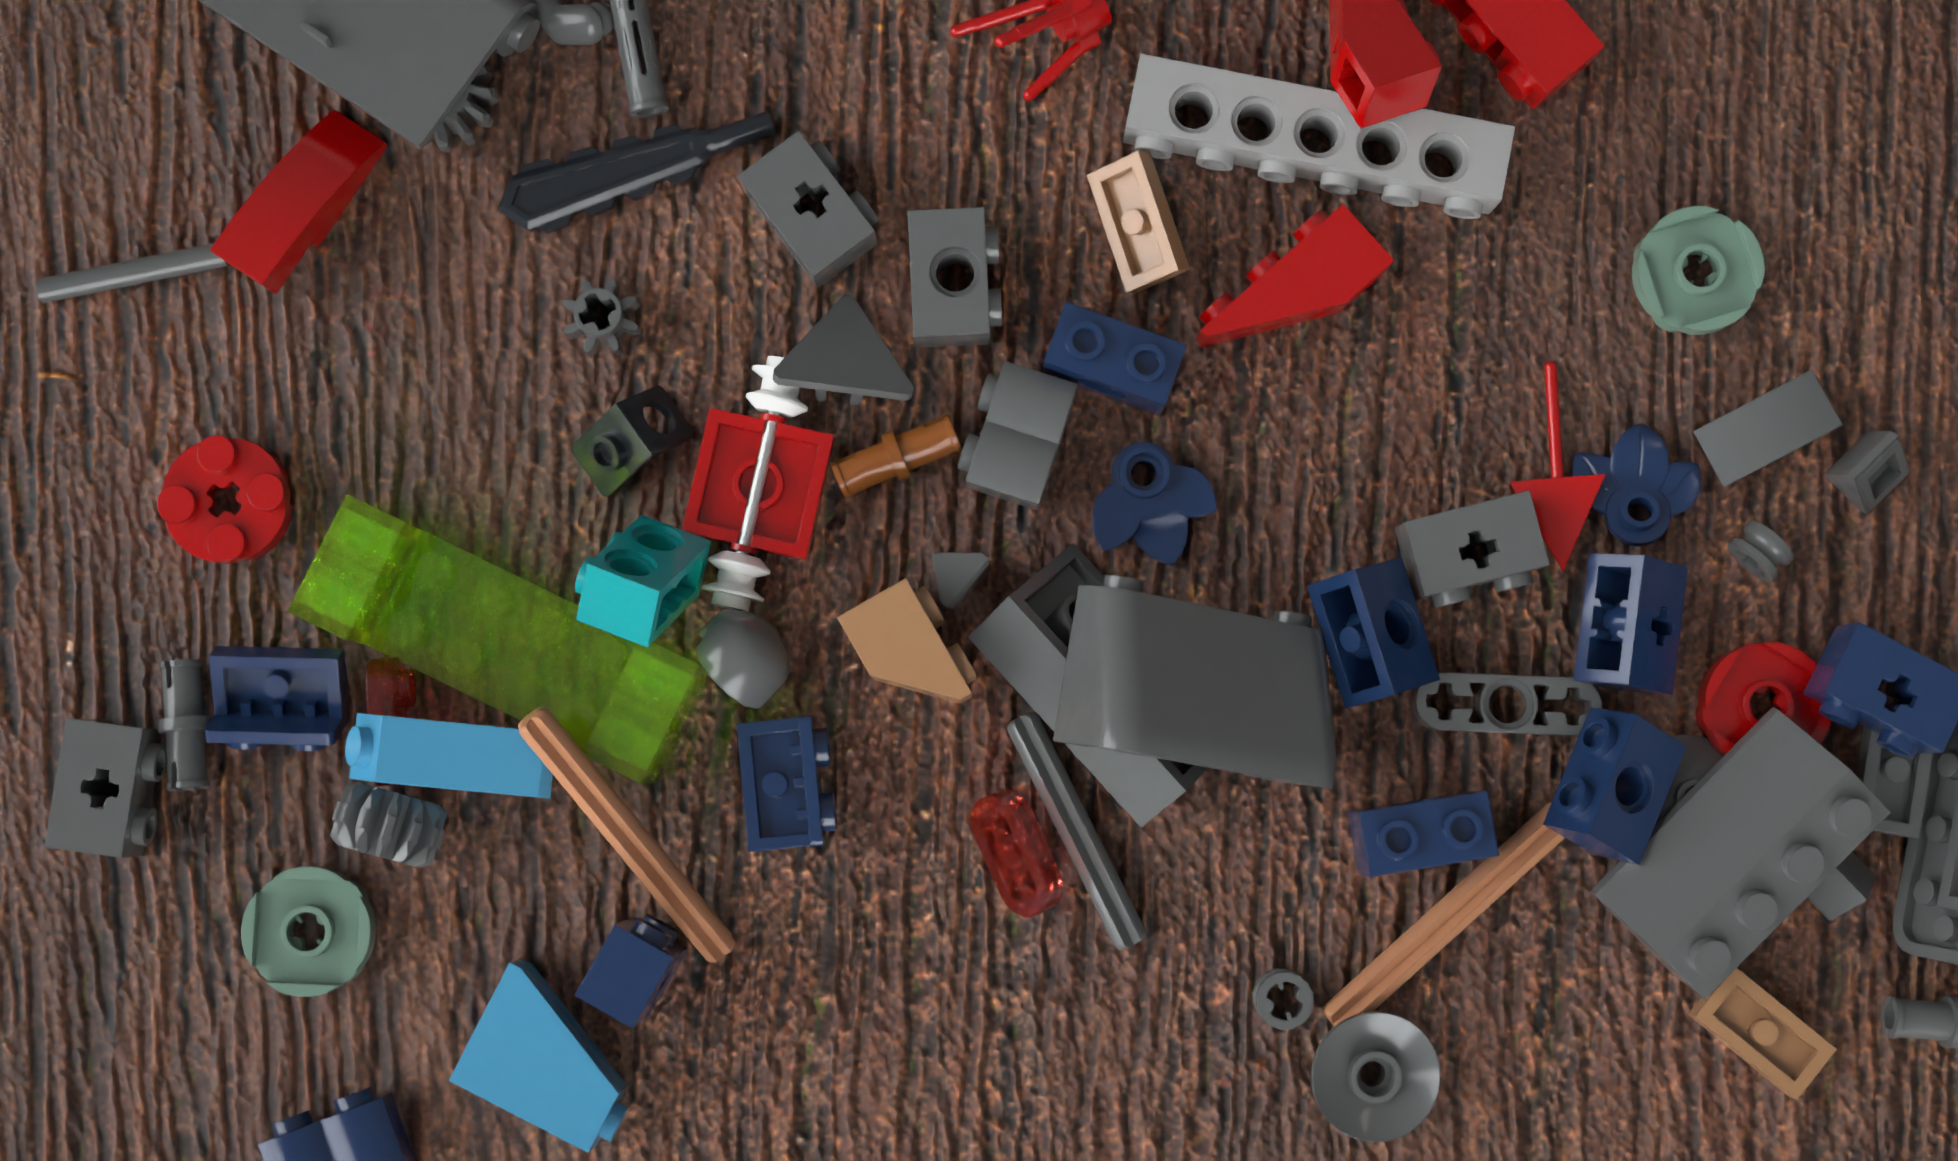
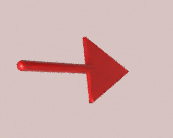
(1559, 501)

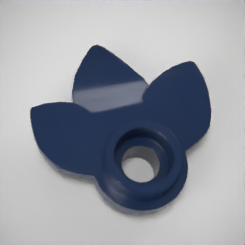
(1640, 476)
(1151, 513)

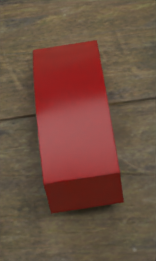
(299, 200)

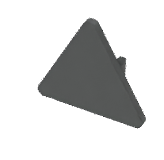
(844, 357)

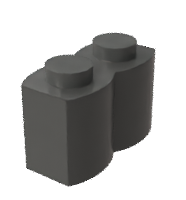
(1019, 434)

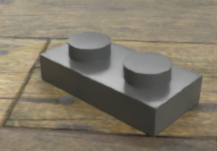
(1896, 782)

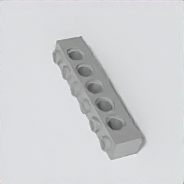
(1473, 146)

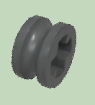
(1760, 551)
(1300, 991)

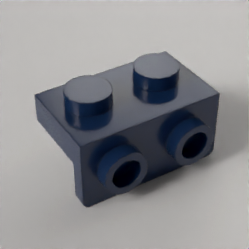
(277, 697)
(784, 783)

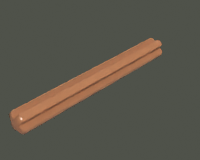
(626, 833)
(1444, 920)

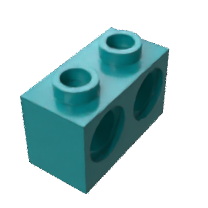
(641, 580)

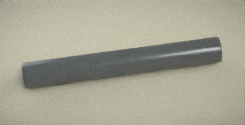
(127, 273)

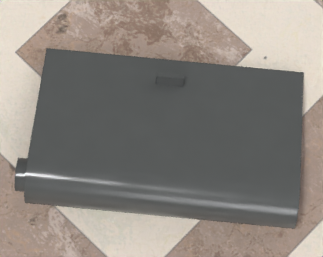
(390, 56)

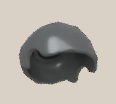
(743, 656)

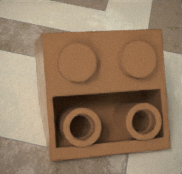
(901, 644)

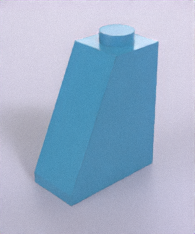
(445, 756)
(541, 1063)

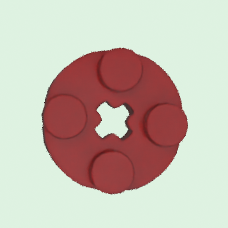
(189, 502)
(1752, 669)

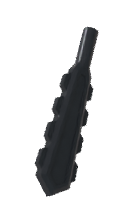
(591, 181)

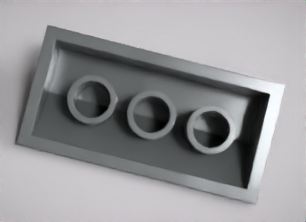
(1029, 647)
(1741, 852)

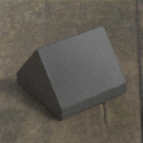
(1870, 469)
(957, 575)
(1843, 888)

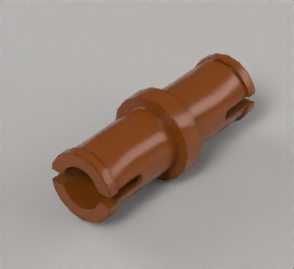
(896, 455)

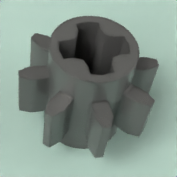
(585, 316)

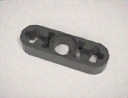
(1459, 686)

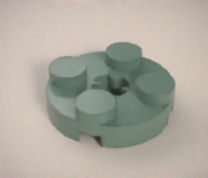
(1727, 291)
(282, 957)

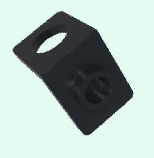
(625, 442)

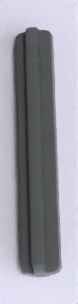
(1076, 831)

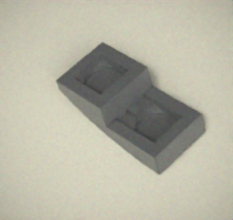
(1768, 428)

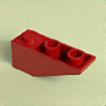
(1529, 41)
(1379, 60)
(1311, 282)

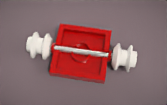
(757, 487)

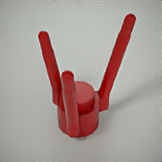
(1069, 20)

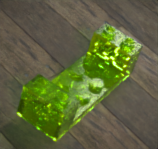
(496, 638)

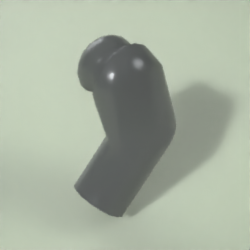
(574, 22)

